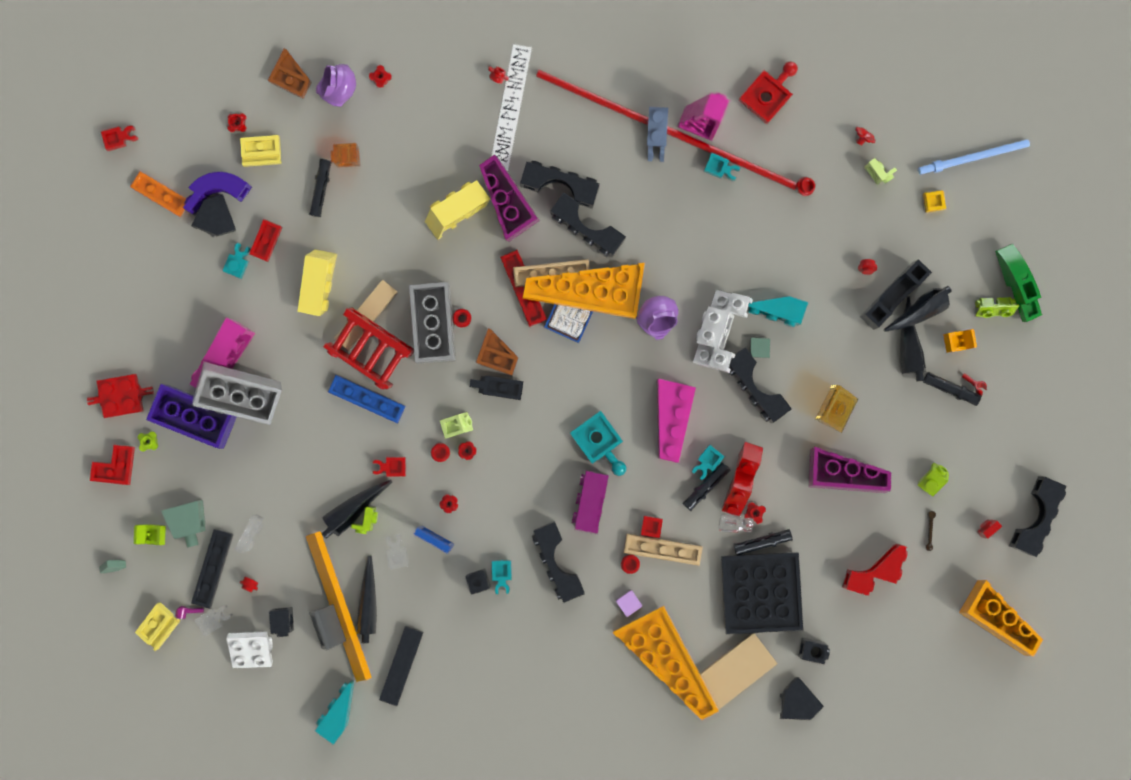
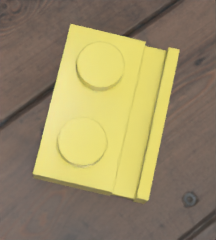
(260, 151)
(157, 626)

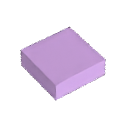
(629, 603)

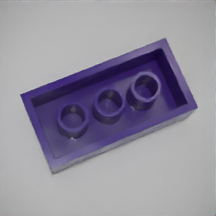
(176, 412)

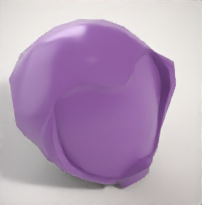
(337, 84)
(658, 316)

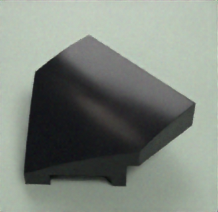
(214, 217)
(799, 701)

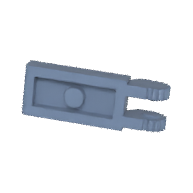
(657, 131)

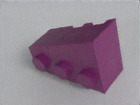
(590, 501)

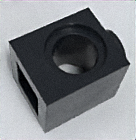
(478, 581)
(281, 621)
(806, 647)

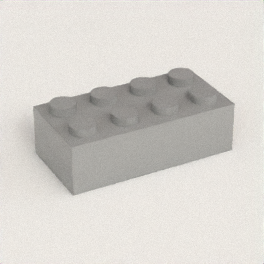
(432, 323)
(237, 393)

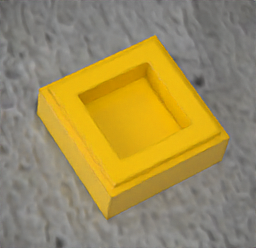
(934, 201)

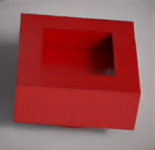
(651, 526)
(988, 528)

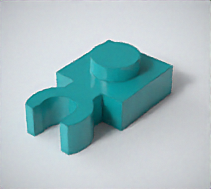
(718, 166)
(235, 263)
(709, 460)
(501, 572)

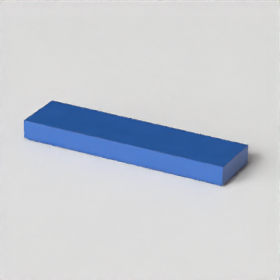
(366, 399)

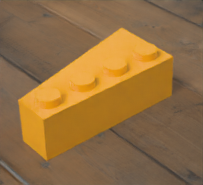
(994, 615)

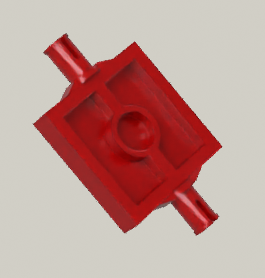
(120, 395)

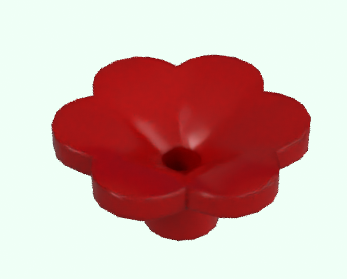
(864, 136)

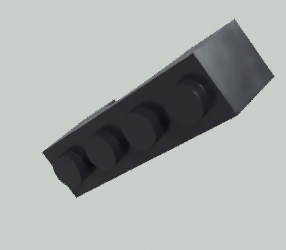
(537, 176)
(607, 240)
(887, 302)
(772, 406)
(1048, 495)
(567, 584)

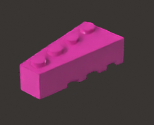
(226, 347)

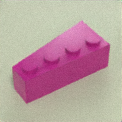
(704, 115)
(674, 409)

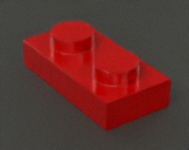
(265, 240)

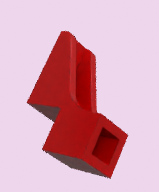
(743, 479)
(886, 568)

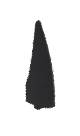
(925, 307)
(911, 350)
(345, 514)
(367, 604)

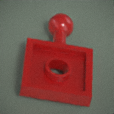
(767, 84)

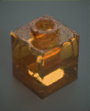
(345, 155)

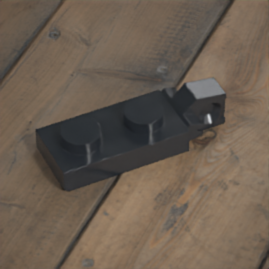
(498, 387)

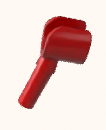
(980, 384)

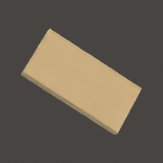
(737, 669)

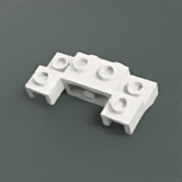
(716, 328)

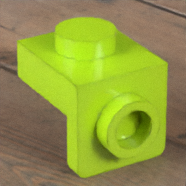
(934, 479)
(370, 518)
(149, 534)

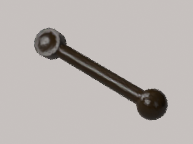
(931, 514)

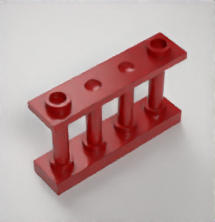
(385, 340)

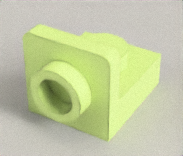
(876, 171)
(456, 425)

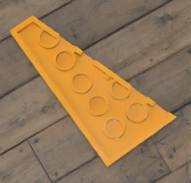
(597, 290)
(665, 654)

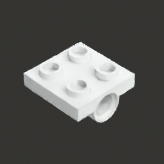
(250, 649)

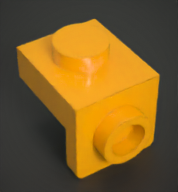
(960, 340)

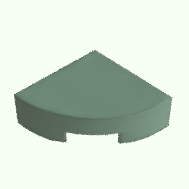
(112, 566)

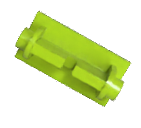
(1005, 307)

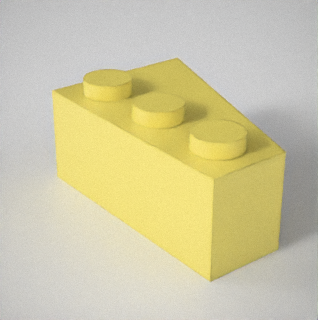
(456, 208)
(316, 282)

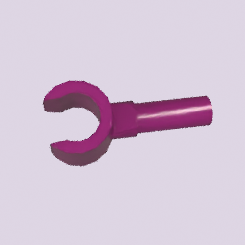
(182, 611)

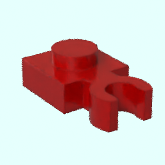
(115, 137)
(394, 466)

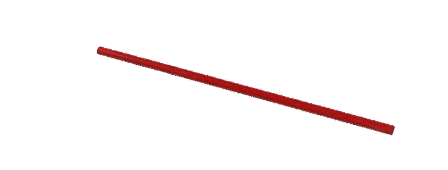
(670, 131)

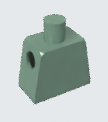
(186, 521)

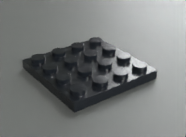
(762, 593)

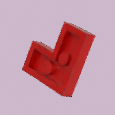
(119, 469)

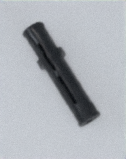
(322, 179)
(957, 391)
(708, 484)
(771, 539)

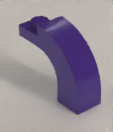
(215, 183)

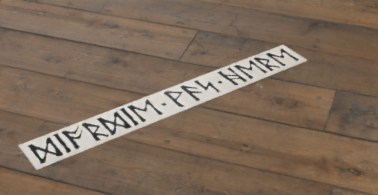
(511, 103)

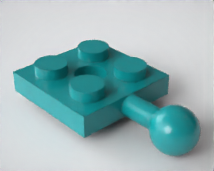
(609, 441)

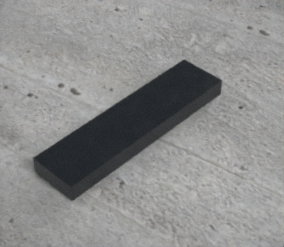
(212, 568)
(401, 666)

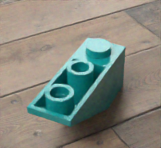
(785, 309)
(337, 718)

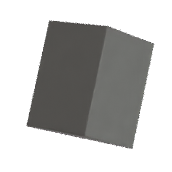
(327, 627)

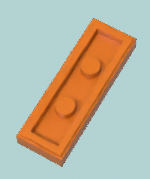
(159, 193)

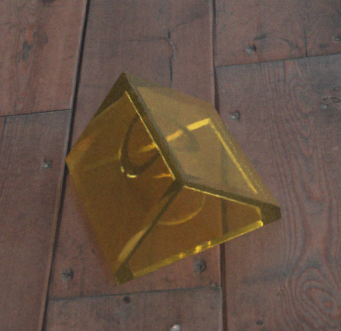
(837, 408)

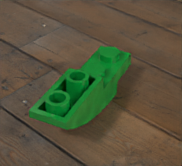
(1020, 279)

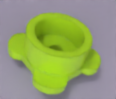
(152, 437)

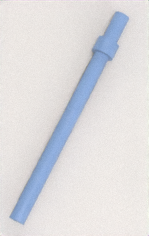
(938, 166)

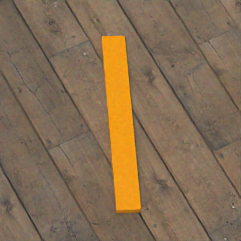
(335, 596)

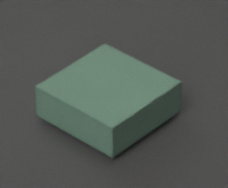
(760, 347)

